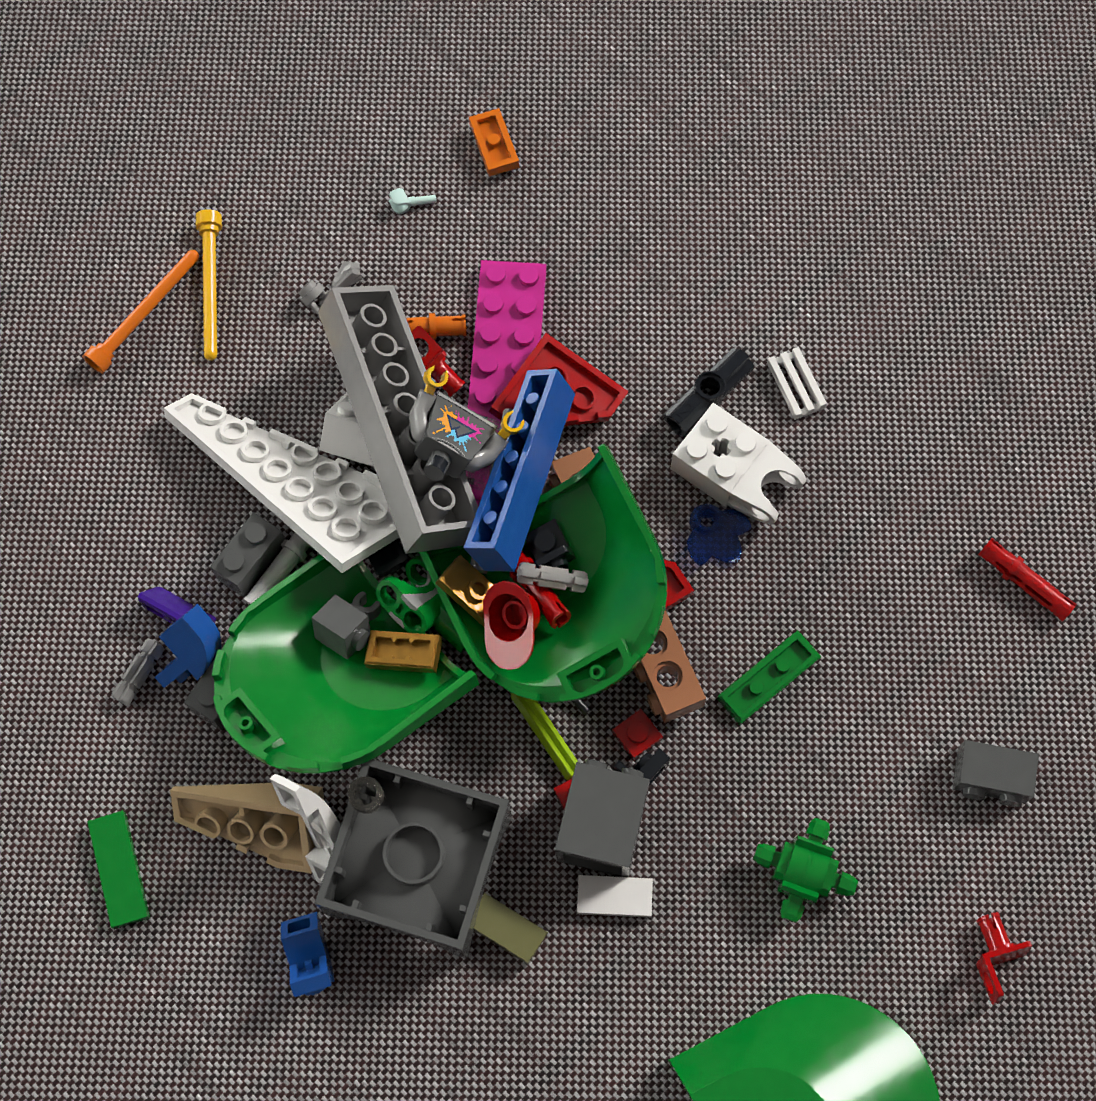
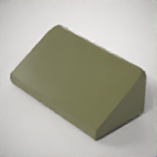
(508, 929)

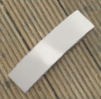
(317, 817)

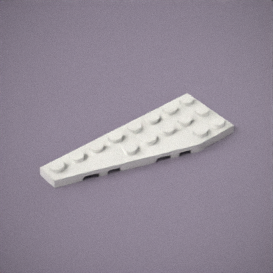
(317, 497)

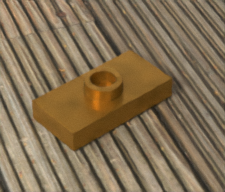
(465, 587)
(403, 651)

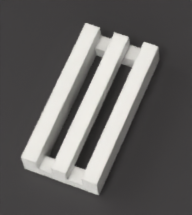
(785, 359)

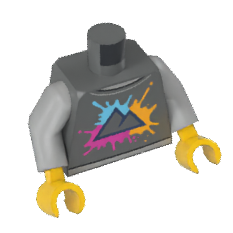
(452, 435)

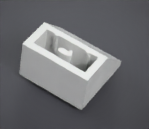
(342, 433)

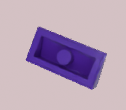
(165, 604)

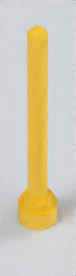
(209, 224)

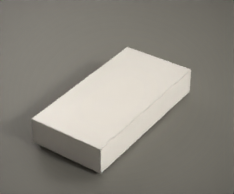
(614, 896)

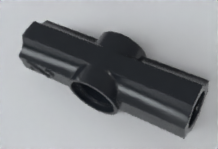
(721, 378)

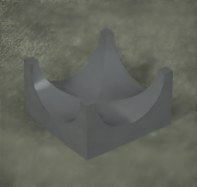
(416, 858)

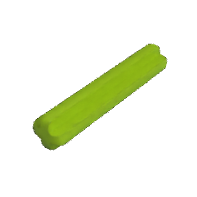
(547, 735)

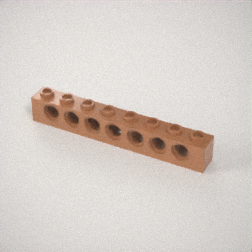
(667, 701)

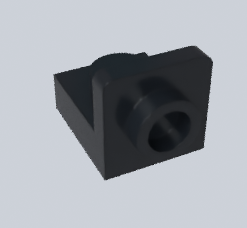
(550, 546)
(650, 765)

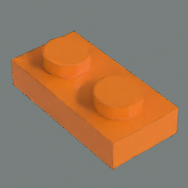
(494, 142)

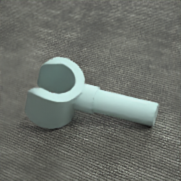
(401, 203)

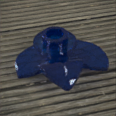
(718, 539)

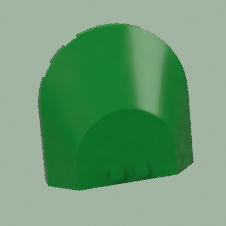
(609, 621)
(303, 702)
(808, 1052)

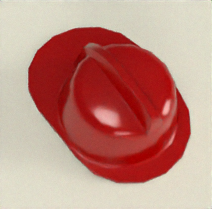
(509, 624)

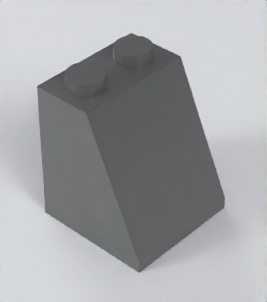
(602, 818)

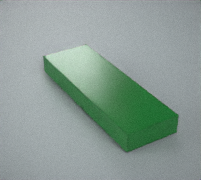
(768, 677)
(118, 869)

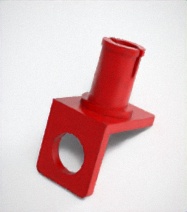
(436, 358)
(999, 952)

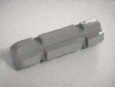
(552, 577)
(137, 671)

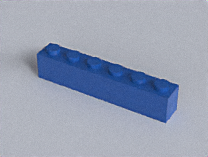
(520, 472)

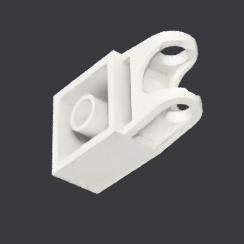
(741, 470)

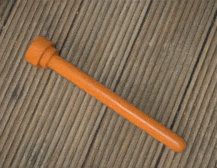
(100, 356)

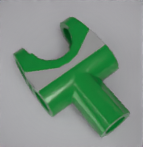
(418, 604)

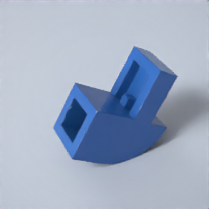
(193, 642)
(307, 955)

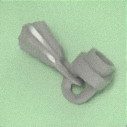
(347, 275)

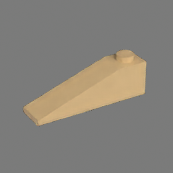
(249, 818)

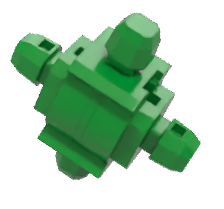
(805, 870)

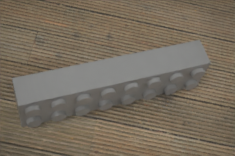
(382, 382)

